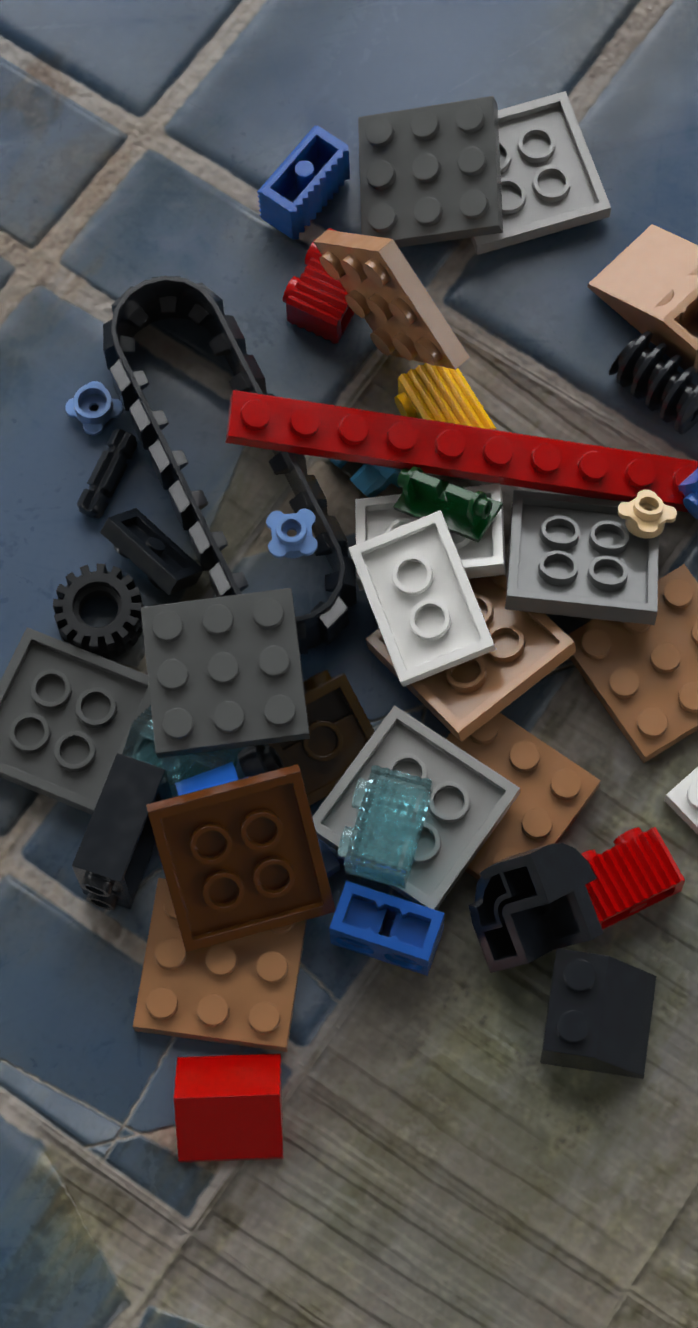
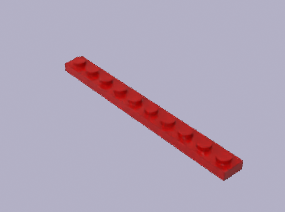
(453, 449)

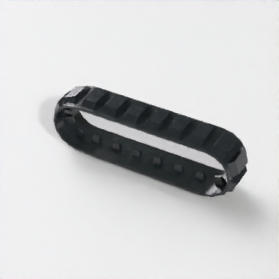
(184, 299)

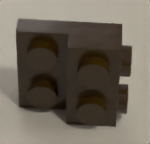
(336, 734)

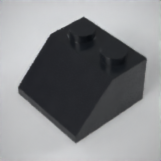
(598, 1014)

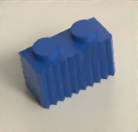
(304, 182)

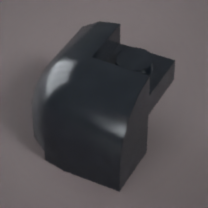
(533, 905)

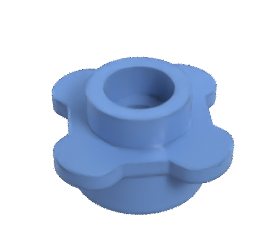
(93, 394)
(291, 547)

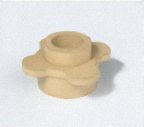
(646, 514)

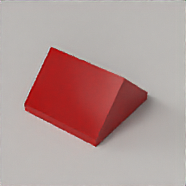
(229, 1108)

